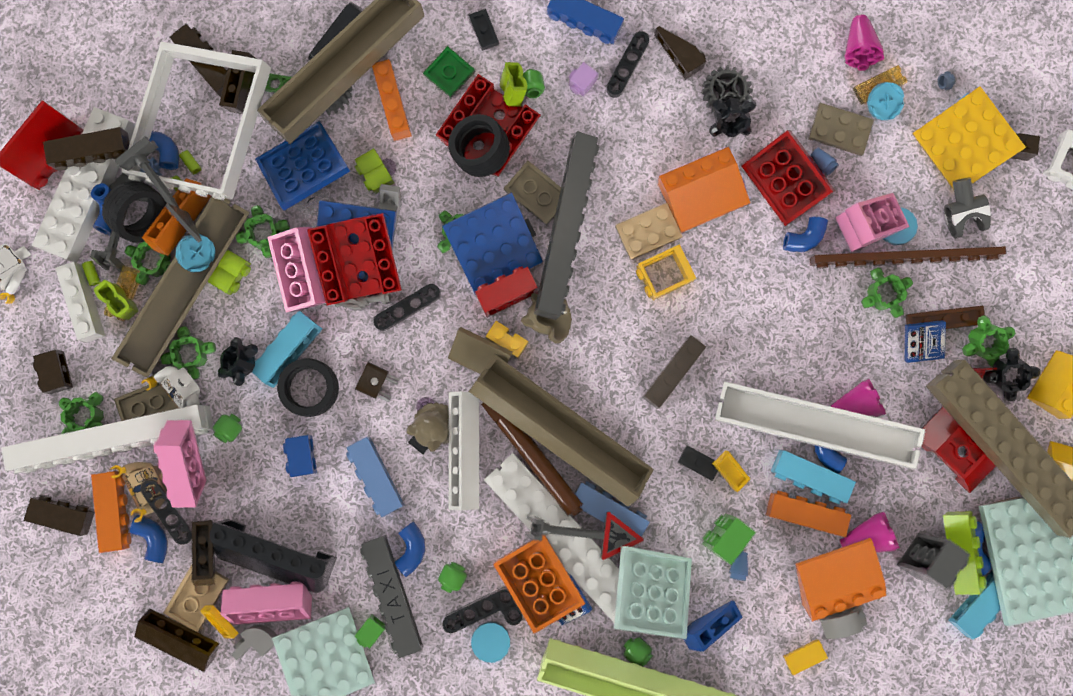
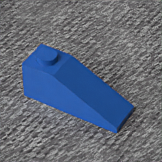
(712, 626)

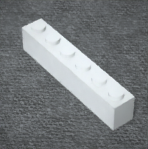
(463, 451)

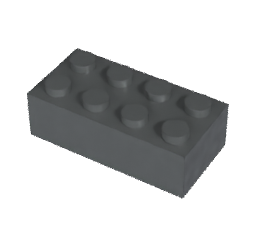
(934, 560)

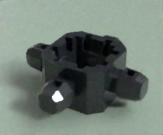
(741, 123)
(237, 361)
(1021, 382)

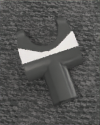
(965, 208)

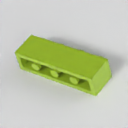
(960, 529)

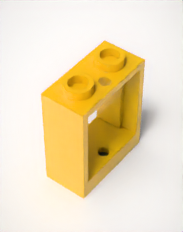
(682, 264)

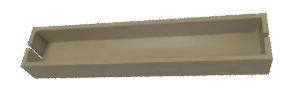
(339, 65)
(177, 292)
(562, 431)
(1006, 444)

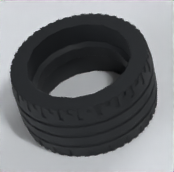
(465, 132)
(119, 200)
(285, 380)

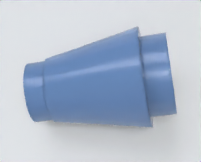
(824, 161)
(739, 568)

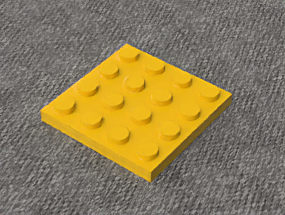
(969, 138)

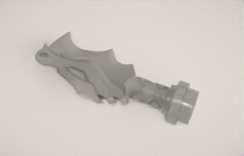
(361, 302)

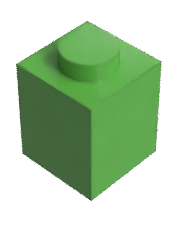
(370, 632)

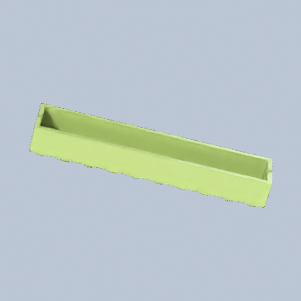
(602, 675)

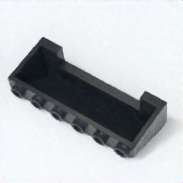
(269, 558)

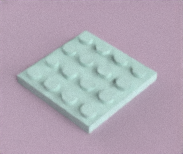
(653, 593)
(324, 657)

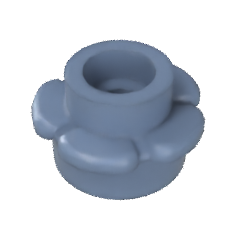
(946, 80)

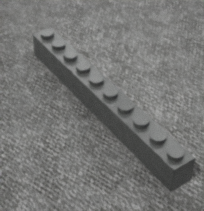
(566, 226)

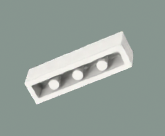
(80, 302)

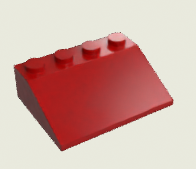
(25, 151)
(788, 177)

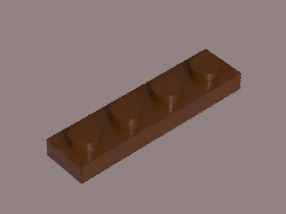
(953, 317)

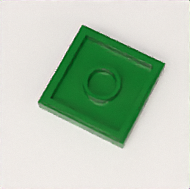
(449, 72)

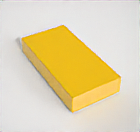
(731, 471)
(219, 622)
(805, 657)

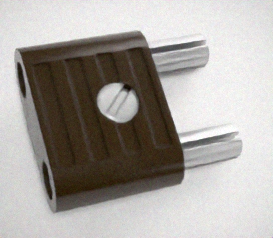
(372, 381)

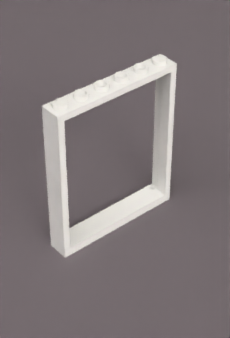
(153, 98)

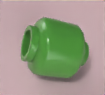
(535, 83)
(227, 428)
(452, 577)
(637, 651)

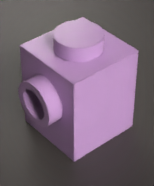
(582, 79)

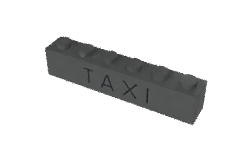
(392, 597)

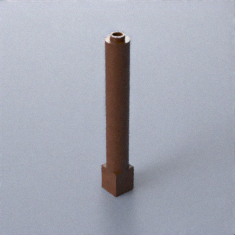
(539, 464)

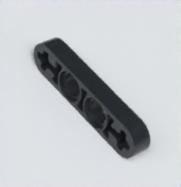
(627, 64)
(405, 304)
(166, 511)

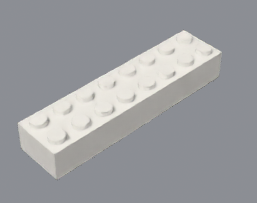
(72, 207)

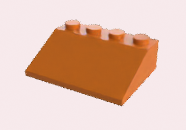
(704, 189)
(840, 579)
(538, 583)

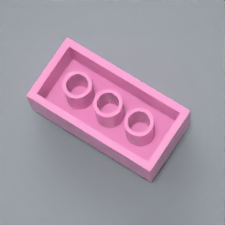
(296, 269)
(180, 463)
(266, 603)

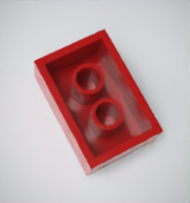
(506, 291)

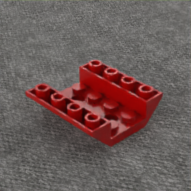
(484, 99)
(341, 260)
(944, 437)

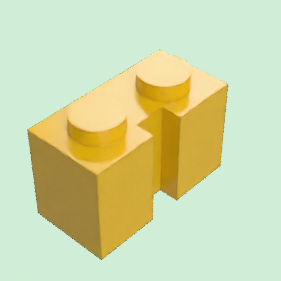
(499, 335)

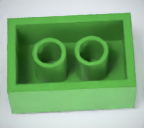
(728, 538)

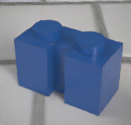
(300, 456)

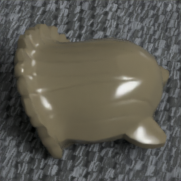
(556, 329)
(431, 426)

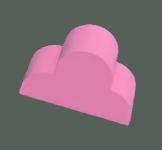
(871, 221)

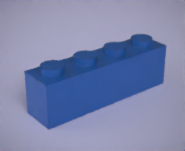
(587, 17)

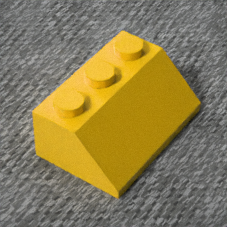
(1055, 386)

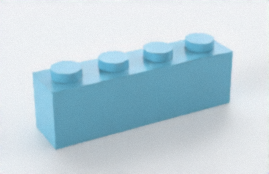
(286, 348)
(812, 476)
(977, 611)

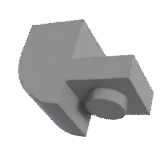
(390, 199)
(844, 623)
(257, 637)

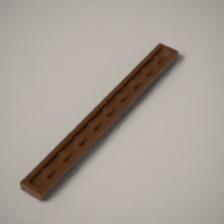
(900, 257)

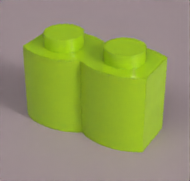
(513, 84)
(373, 170)
(230, 272)
(116, 300)

